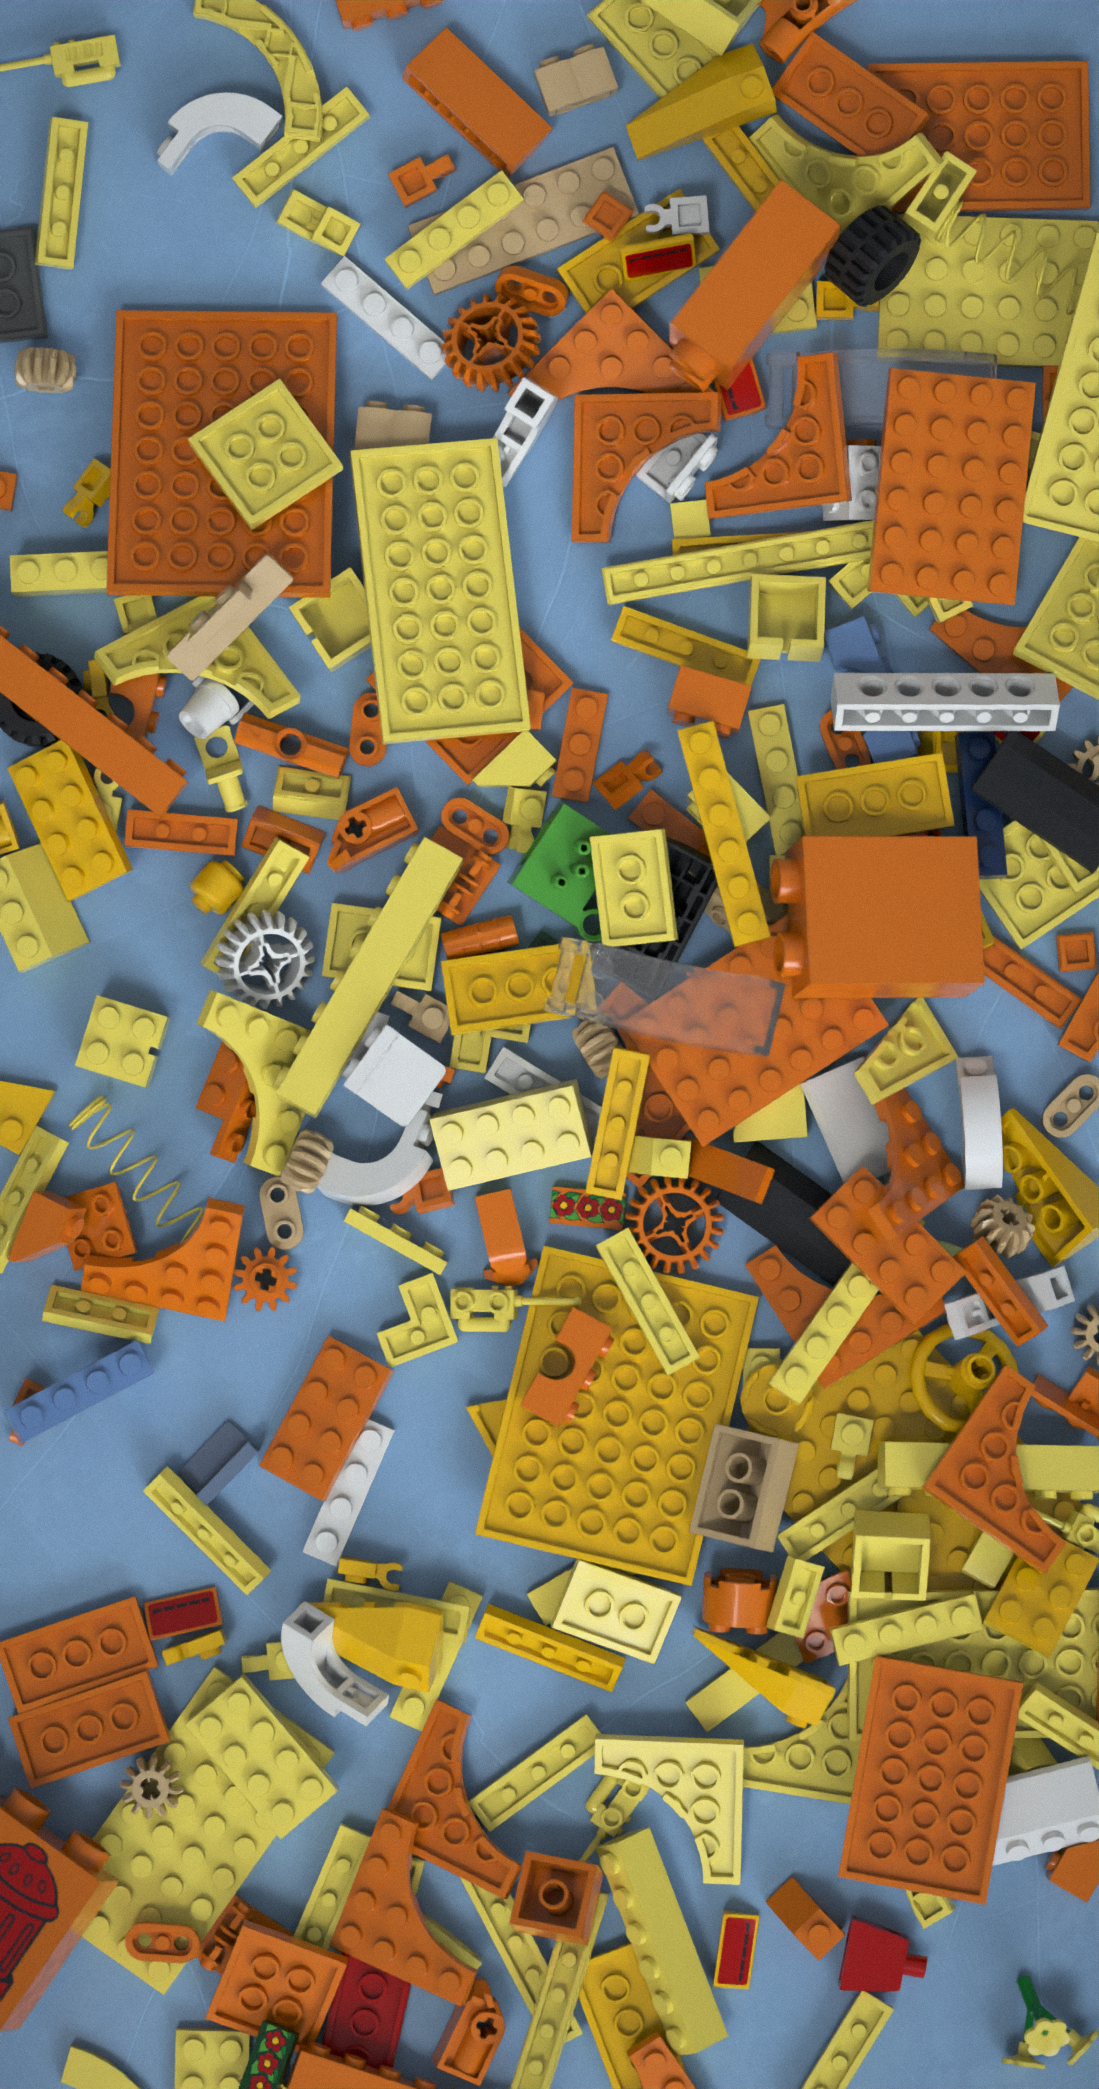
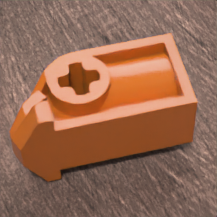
(385, 824)
(503, 1239)
(463, 2046)

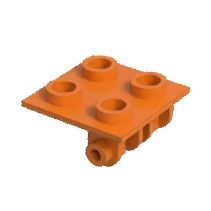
(470, 881)
(105, 1226)
(828, 1611)
(221, 1937)

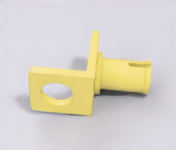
(224, 769)

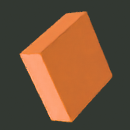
(607, 216)
(1076, 952)

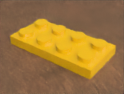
(600, 265)
(877, 799)
(70, 819)
(504, 988)
(619, 2012)

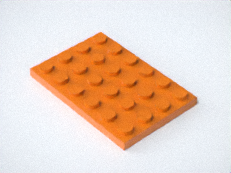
(1008, 121)
(951, 486)
(724, 1088)
(930, 1779)

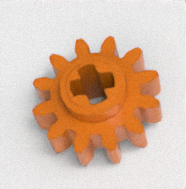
(252, 1286)

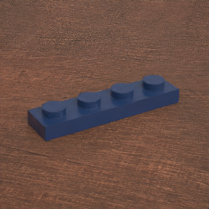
(979, 816)

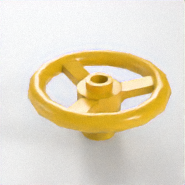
(965, 1377)

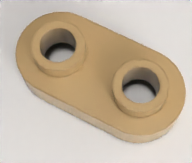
(1072, 1105)
(281, 1213)

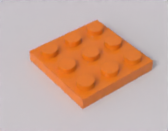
(276, 1981)

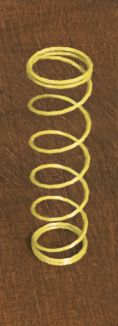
(944, 232)
(99, 1104)

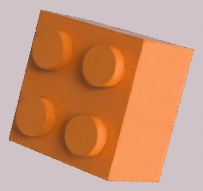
(708, 698)
(556, 1898)

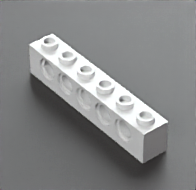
(944, 702)

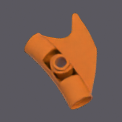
(792, 22)

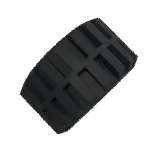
(872, 255)
(28, 731)

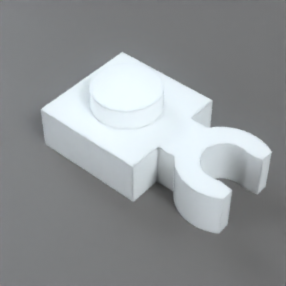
(684, 216)

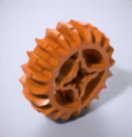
(500, 318)
(697, 1212)

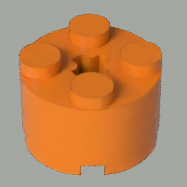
(738, 1600)

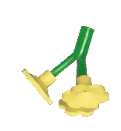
(1047, 2033)

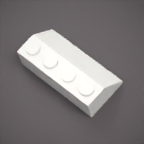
(1048, 1810)

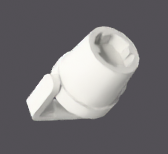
(210, 708)

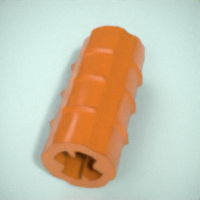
(480, 938)

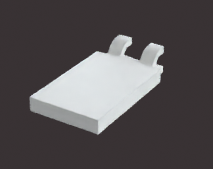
(848, 1122)

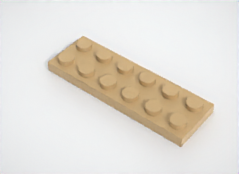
(542, 223)

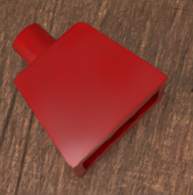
(877, 1958)

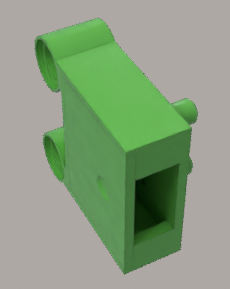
(560, 868)

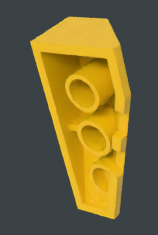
(712, 100)
(1051, 1189)
(391, 1642)
(785, 1686)

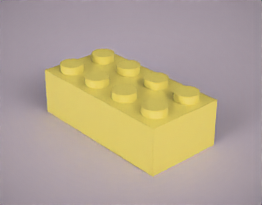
(512, 1134)
(262, 1756)

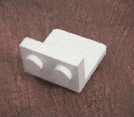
(672, 469)
(863, 474)
(394, 1075)

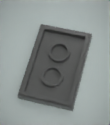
(20, 288)

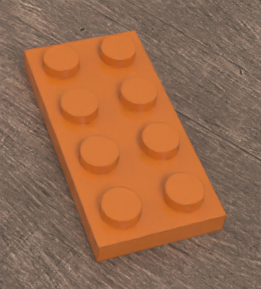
(847, 100)
(908, 1269)
(326, 1418)
(77, 1654)
(89, 1729)

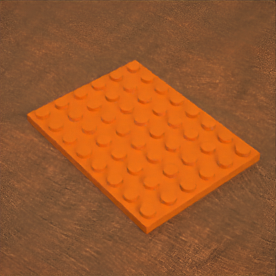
(166, 512)

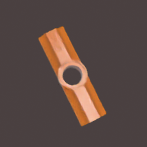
(268, 739)

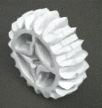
(293, 953)

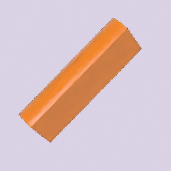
(476, 102)

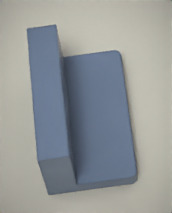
(218, 1462)

